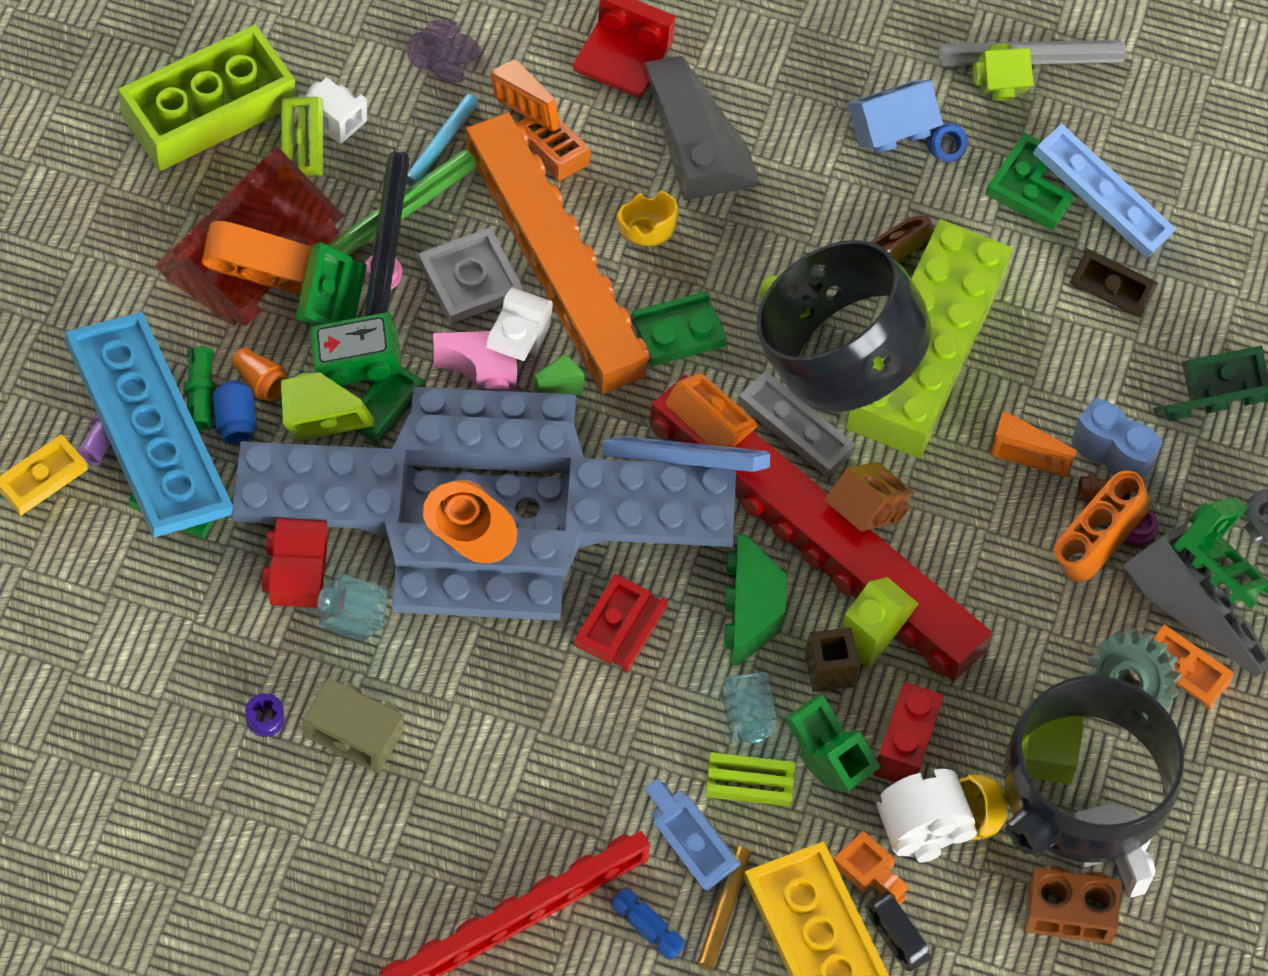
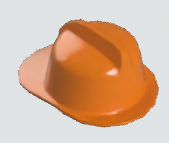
(470, 521)

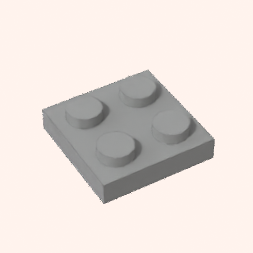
(469, 274)

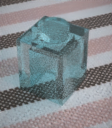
(352, 607)
(749, 707)

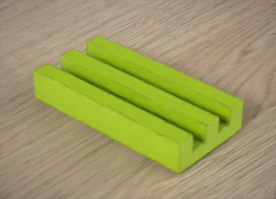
(316, 133)
(750, 764)

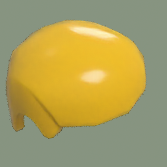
(648, 219)
(986, 803)

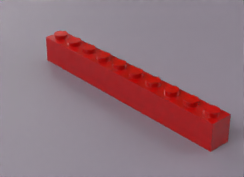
(799, 516)

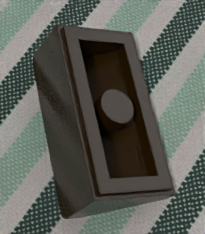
(1114, 283)

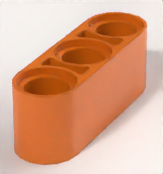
(256, 256)
(1104, 507)

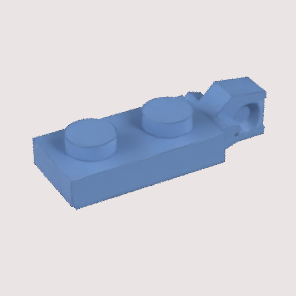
(691, 835)

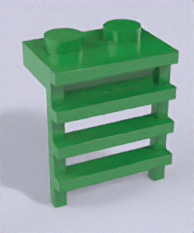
(1207, 544)

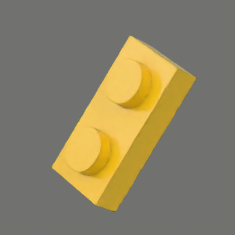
(41, 474)

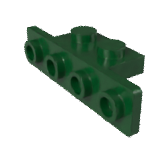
(1220, 379)

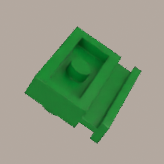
(330, 287)
(679, 328)

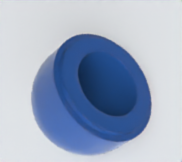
(956, 132)

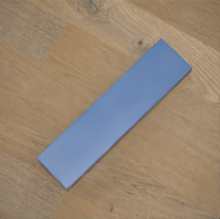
(686, 453)

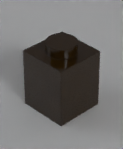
(831, 659)

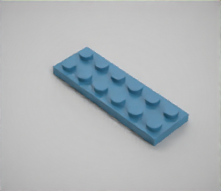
(148, 424)

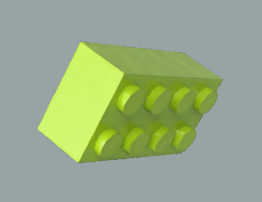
(206, 97)

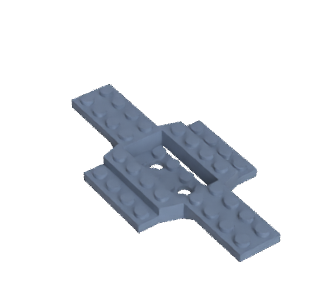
(489, 432)

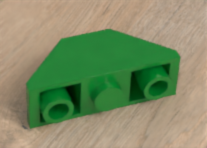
(754, 600)

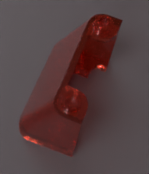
(270, 199)

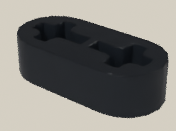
(897, 931)

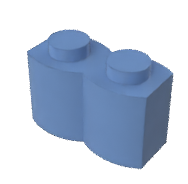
(1112, 439)

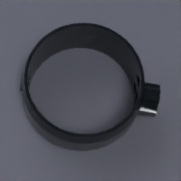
(844, 376)
(1035, 819)

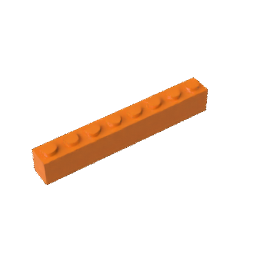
(557, 254)

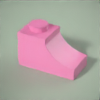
(469, 356)

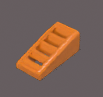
(524, 94)
(558, 166)
(1031, 447)

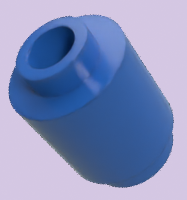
(234, 412)

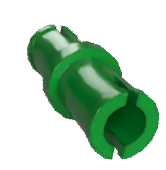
(200, 386)

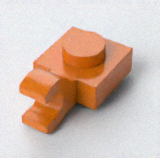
(869, 865)

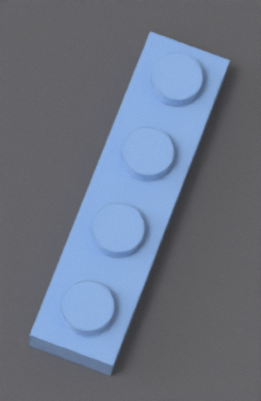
(1104, 191)

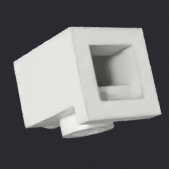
(340, 109)

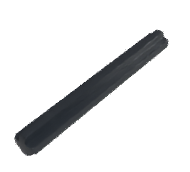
(387, 234)

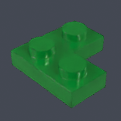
(1023, 189)

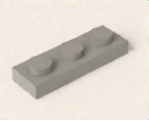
(796, 424)

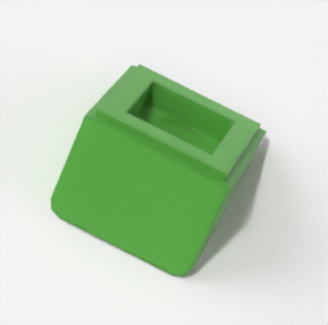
(560, 378)

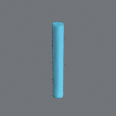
(442, 139)

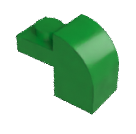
(831, 754)

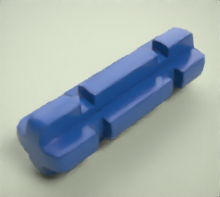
(648, 923)

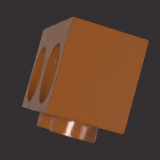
(870, 496)
(1072, 916)

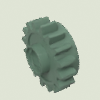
(1144, 657)

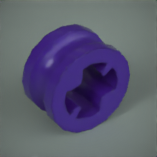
(269, 727)

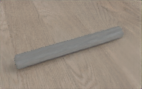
(1041, 52)

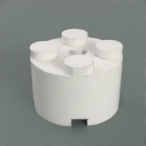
(926, 814)

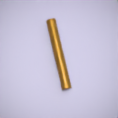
(723, 911)

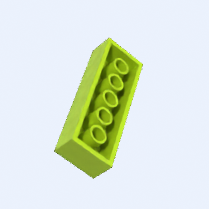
(958, 283)

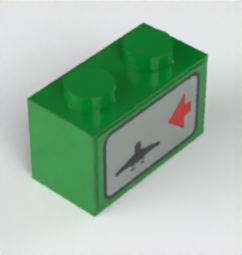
(357, 349)

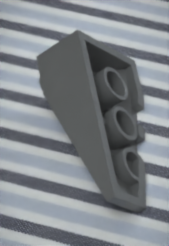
(700, 138)
(1194, 601)

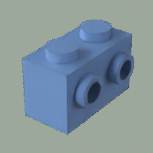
(895, 114)

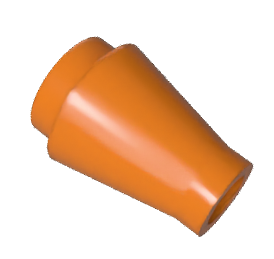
(259, 374)

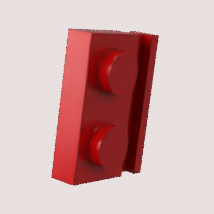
(620, 623)

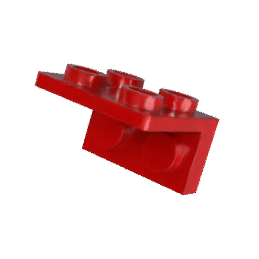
(623, 41)

